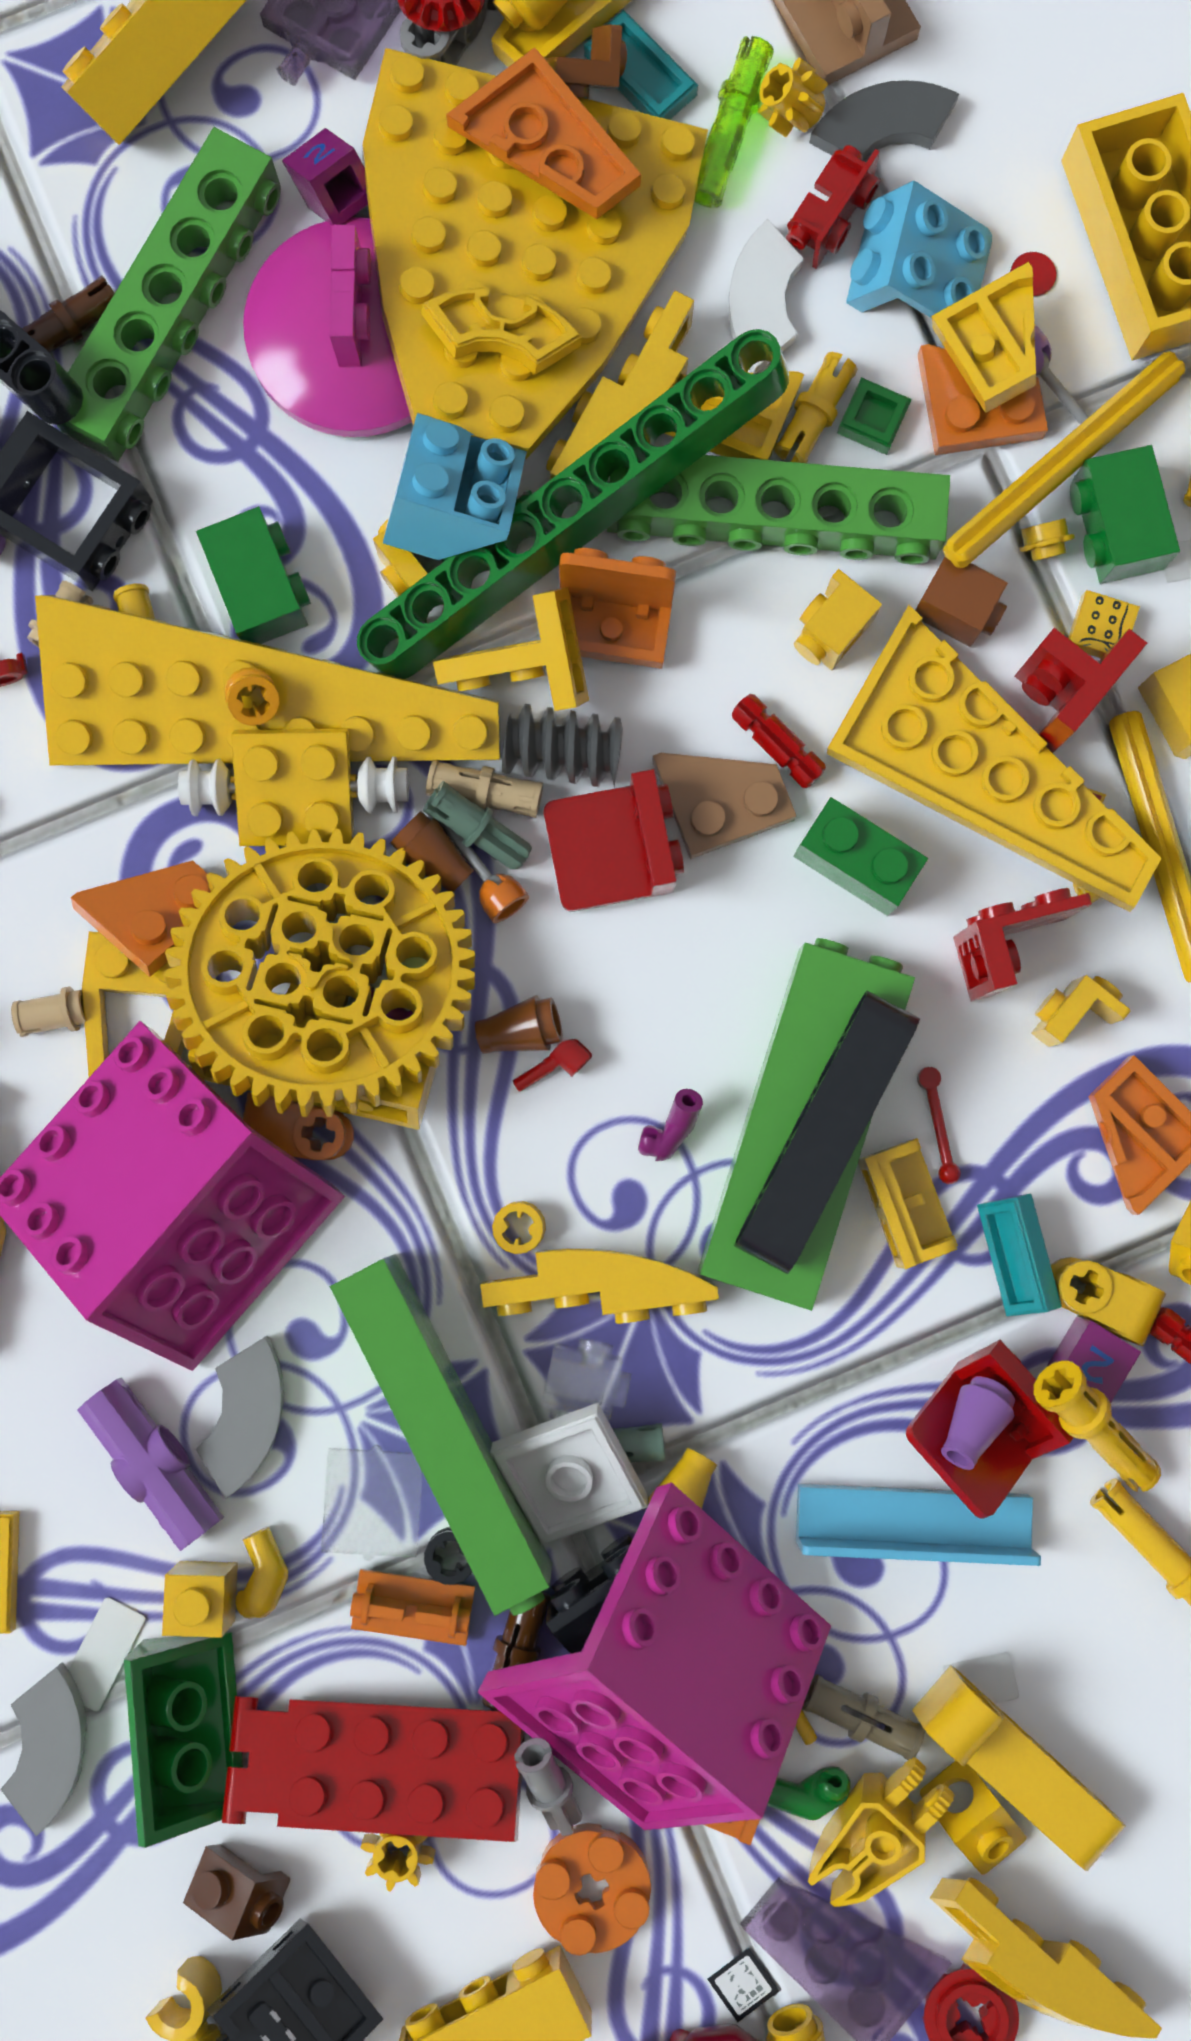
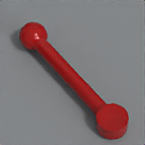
(930, 1079)

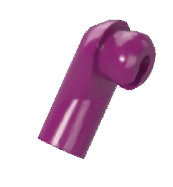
(677, 1127)

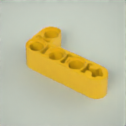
(1017, 1767)

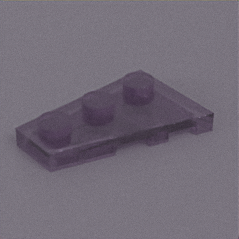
(845, 1962)

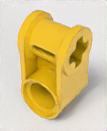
(1109, 1299)

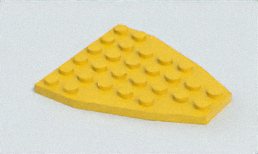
(465, 220)

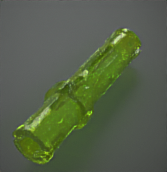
(738, 101)

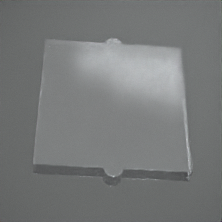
(372, 1503)

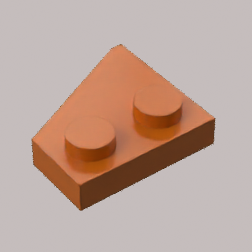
(1142, 1131)

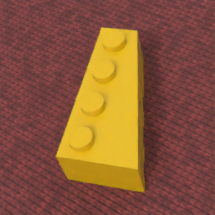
(141, 58)

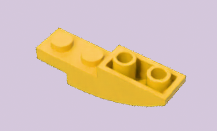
(638, 384)
(625, 1281)
(1041, 1973)

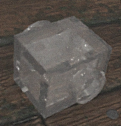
(585, 1377)

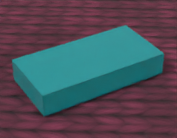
(651, 76)
(1019, 1255)

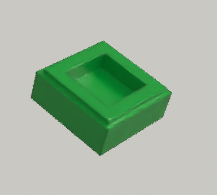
(874, 416)

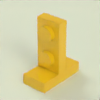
(524, 661)

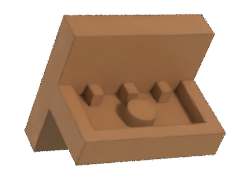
(848, 33)

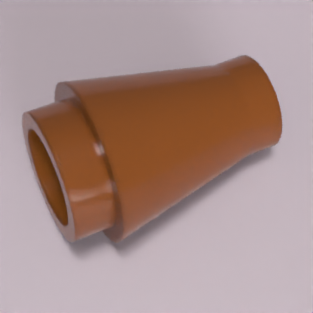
(429, 842)
(523, 1027)

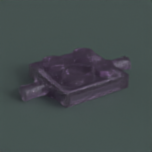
(328, 32)

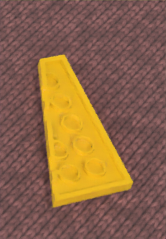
(971, 757)

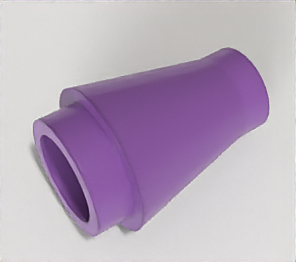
(978, 1419)

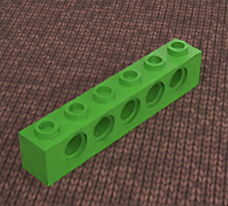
(219, 173)
(914, 497)

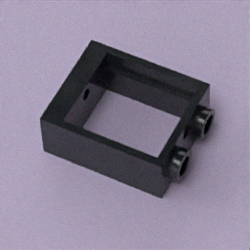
(22, 464)

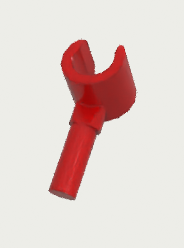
(569, 1055)

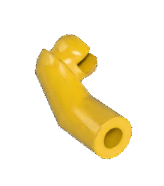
(267, 1578)

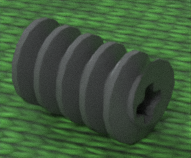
(562, 746)

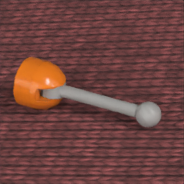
(499, 893)

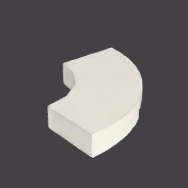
(760, 287)

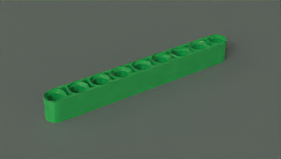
(584, 482)

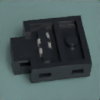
(295, 1996)

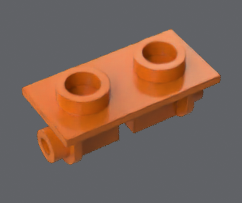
(412, 1607)

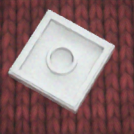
(569, 1474)

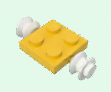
(292, 784)

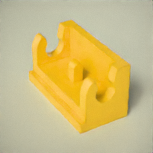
(907, 1204)

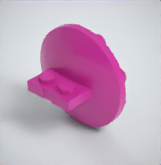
(322, 335)

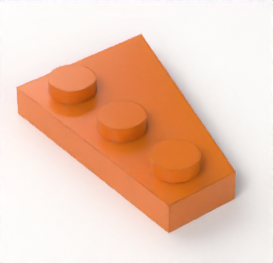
(547, 134)

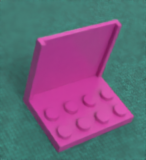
(160, 1203)
(683, 1679)

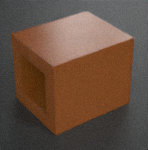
(963, 602)

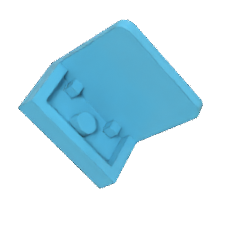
(917, 252)

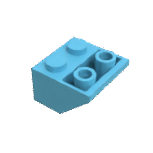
(453, 491)

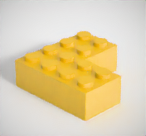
(1136, 208)

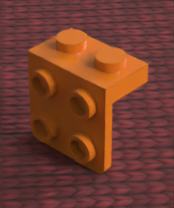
(619, 605)

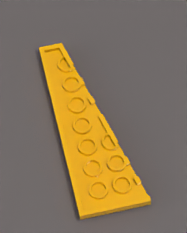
(156, 695)

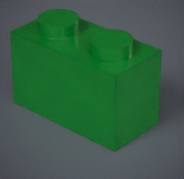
(1124, 514)
(252, 576)
(860, 857)

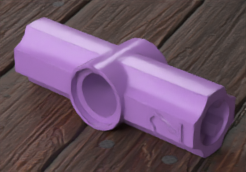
(150, 1463)

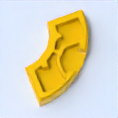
(501, 323)

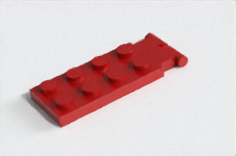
(377, 1769)

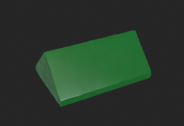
(180, 1732)

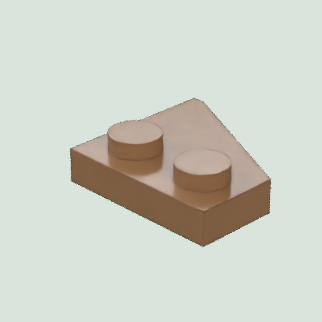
(722, 799)

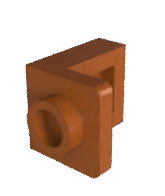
(603, 69)

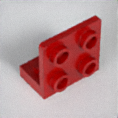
(990, 959)

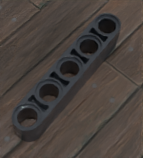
(36, 375)
(827, 1132)

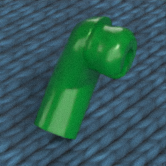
(812, 1796)

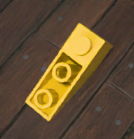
(529, 2003)

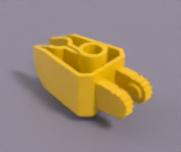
(877, 1834)

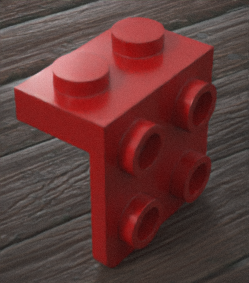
(613, 844)
(1026, 1437)

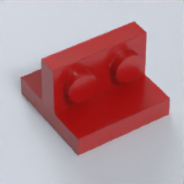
(1073, 680)

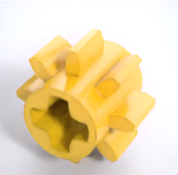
(792, 97)
(396, 1866)

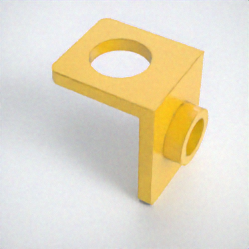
(982, 1830)

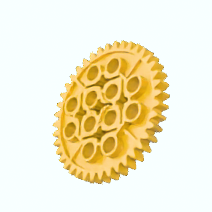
(374, 1050)

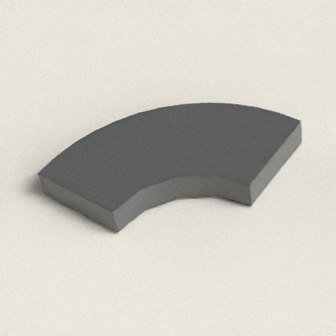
(884, 116)

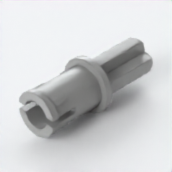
(548, 1785)

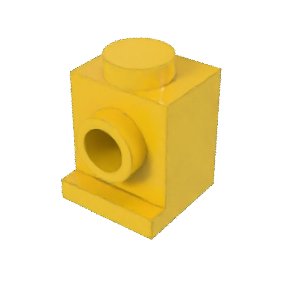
(835, 622)

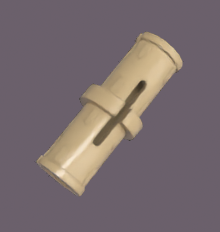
(488, 788)

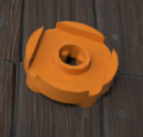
(587, 1924)

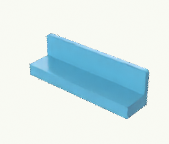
(911, 1526)

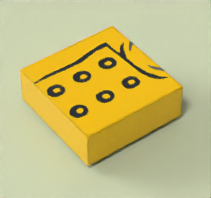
(1101, 622)

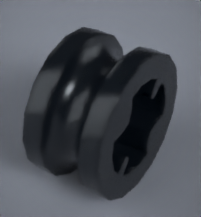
(435, 1563)

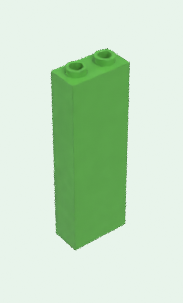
(809, 1024)
(445, 1435)

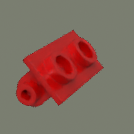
(848, 185)

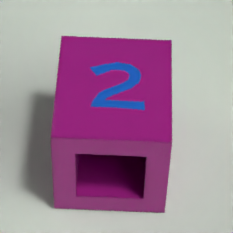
(328, 177)
(1099, 1354)

